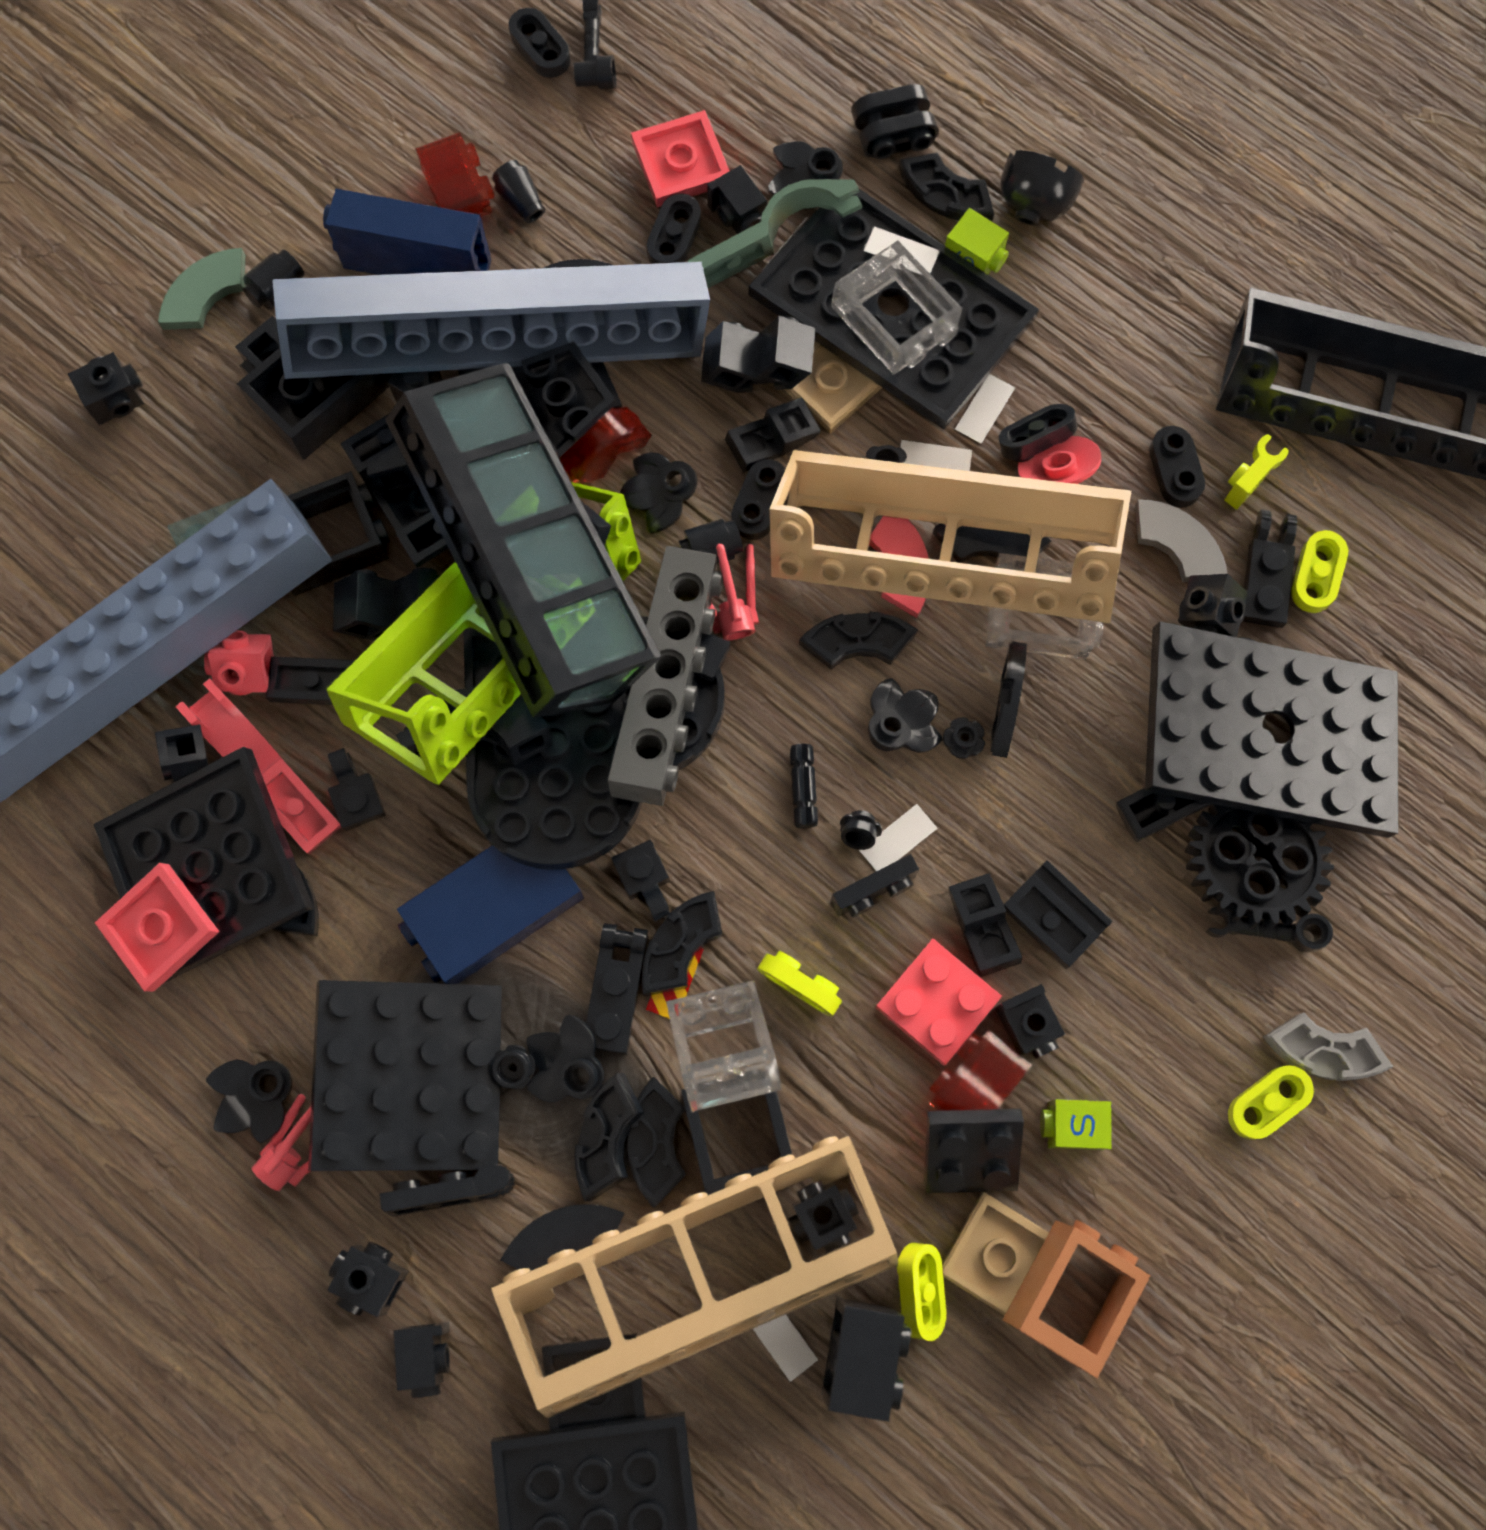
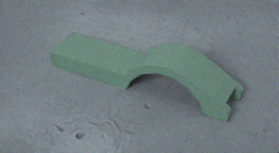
(758, 241)

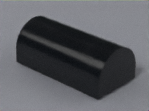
(1151, 812)

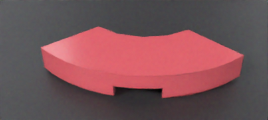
(899, 538)

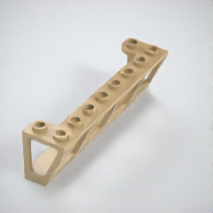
(955, 500)
(715, 1320)

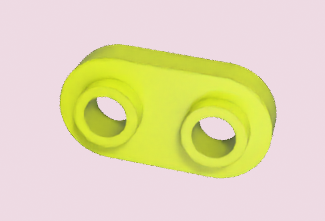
(1317, 574)
(815, 992)
(1268, 1103)
(922, 1290)

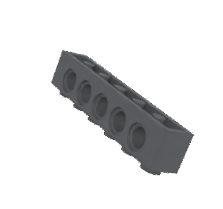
(650, 779)

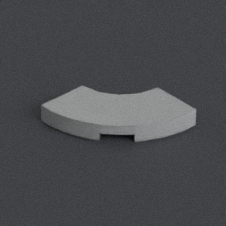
(1180, 537)
(1328, 1053)

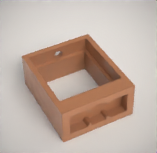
(1042, 1279)

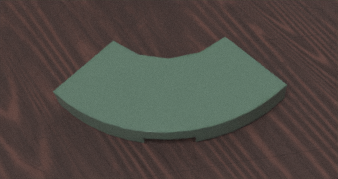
(201, 287)

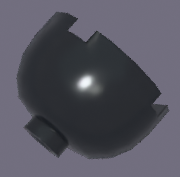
(1038, 188)

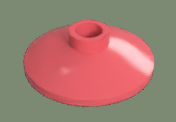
(1064, 462)

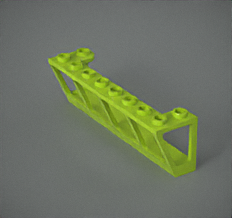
(420, 637)

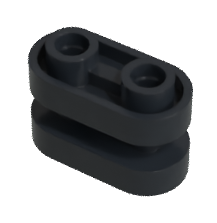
(894, 121)

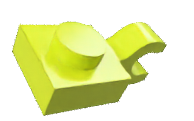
(1248, 478)

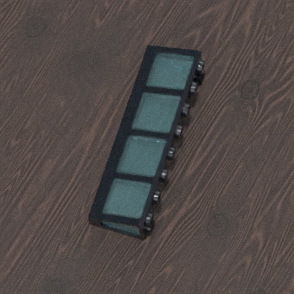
(522, 541)

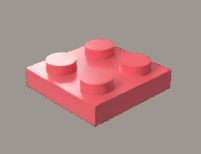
(679, 156)
(156, 927)
(938, 1002)

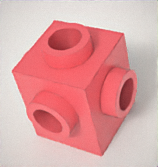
(240, 663)

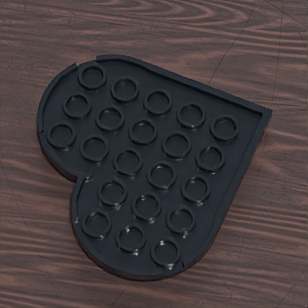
(559, 803)

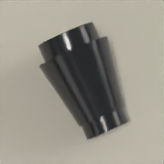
(518, 190)

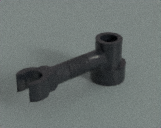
(595, 69)
(1314, 923)

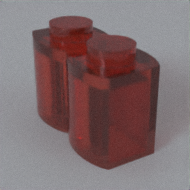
(453, 176)
(982, 1078)

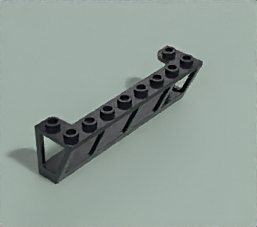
(1361, 345)

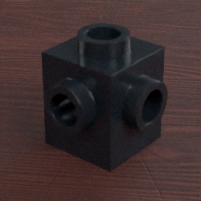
(107, 388)
(1213, 604)
(835, 1231)
(382, 1284)

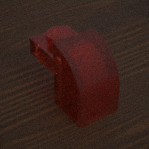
(596, 451)

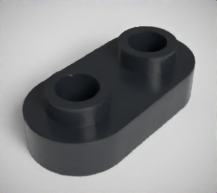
(542, 45)
(672, 235)
(1038, 432)
(1176, 463)
(758, 497)

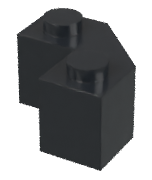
(742, 357)
(371, 604)

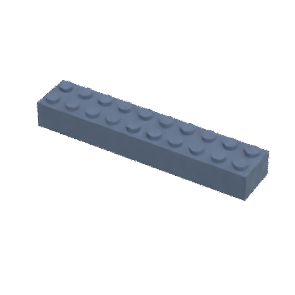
(488, 317)
(151, 630)

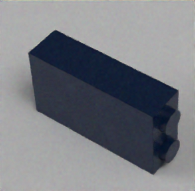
(403, 236)
(483, 912)

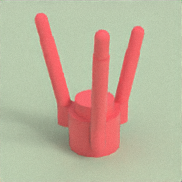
(735, 617)
(278, 1158)

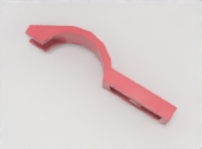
(294, 802)

